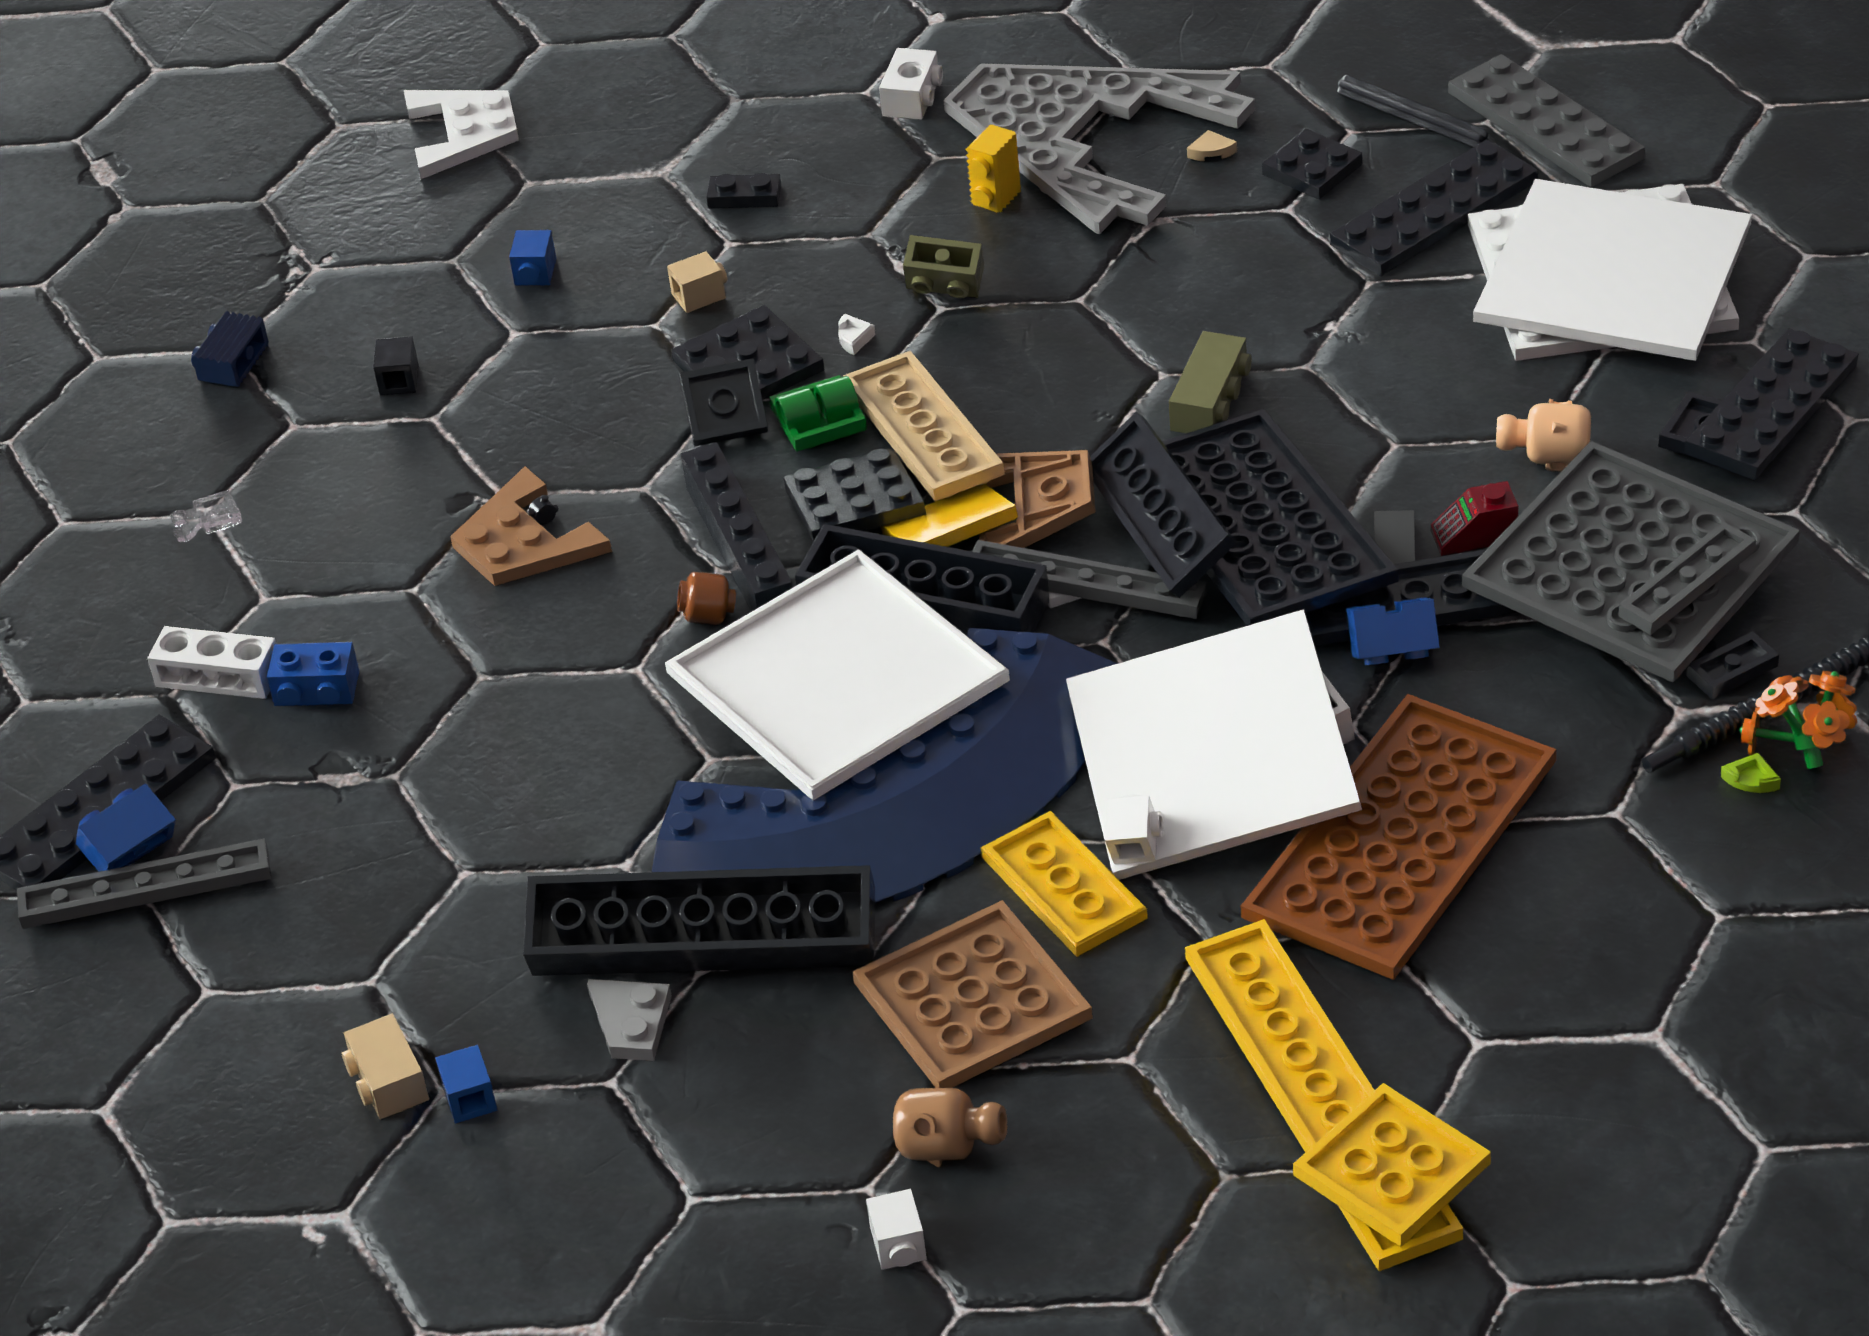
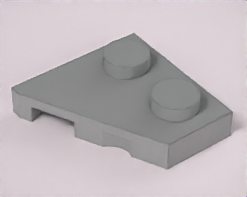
(630, 1016)

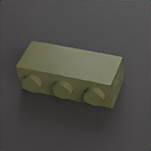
(1209, 382)

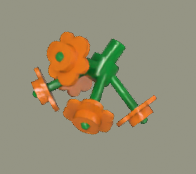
(1824, 720)

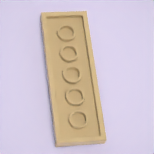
(924, 426)

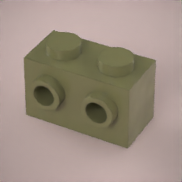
(943, 266)

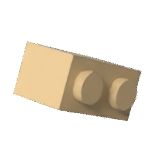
(385, 1067)

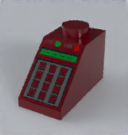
(1475, 518)

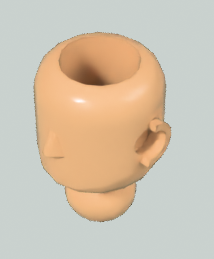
(1550, 434)

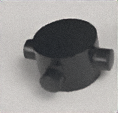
(542, 510)

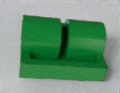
(819, 412)

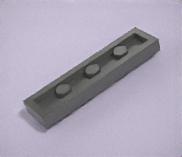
(1686, 578)

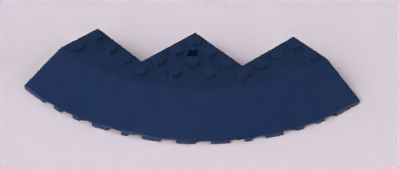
(919, 806)

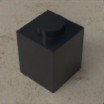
(396, 365)

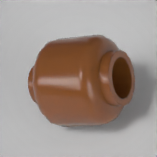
(705, 598)

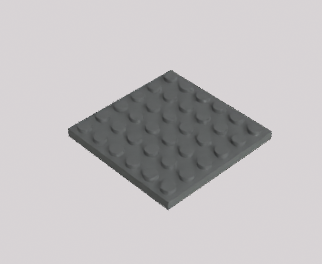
(1603, 536)

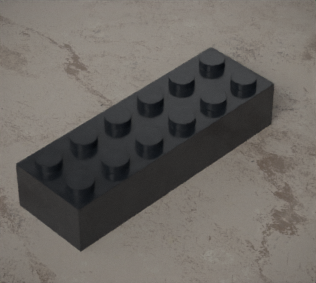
(956, 583)

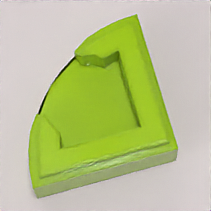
(1751, 775)

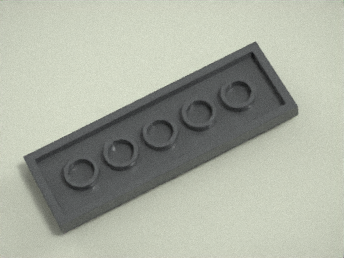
(1546, 120)

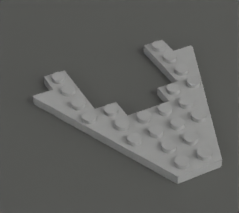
(1055, 102)

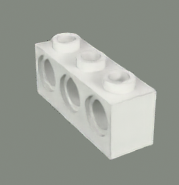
(211, 662)

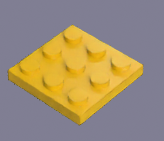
(1392, 1164)

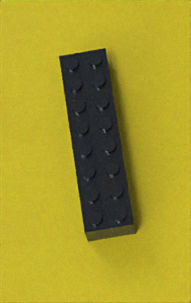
(700, 920)

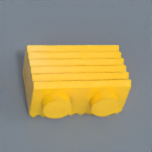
(993, 168)

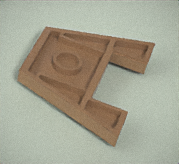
(1049, 494)
(512, 545)

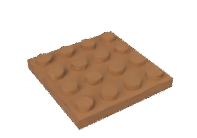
(972, 996)

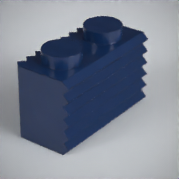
(230, 349)

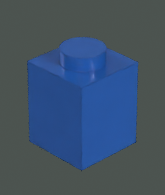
(532, 257)
(466, 1084)

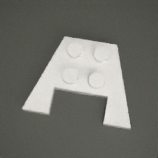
(473, 121)

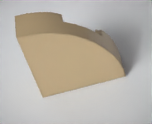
(1211, 145)

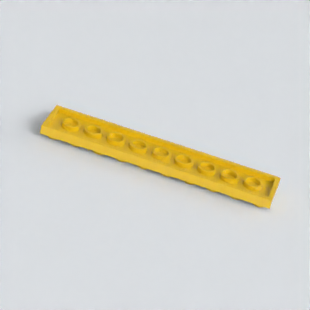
(1298, 1058)

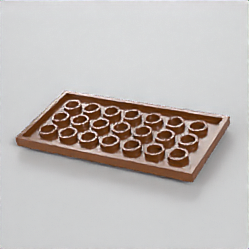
(1432, 808)

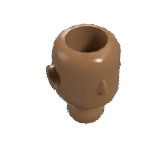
(944, 1124)

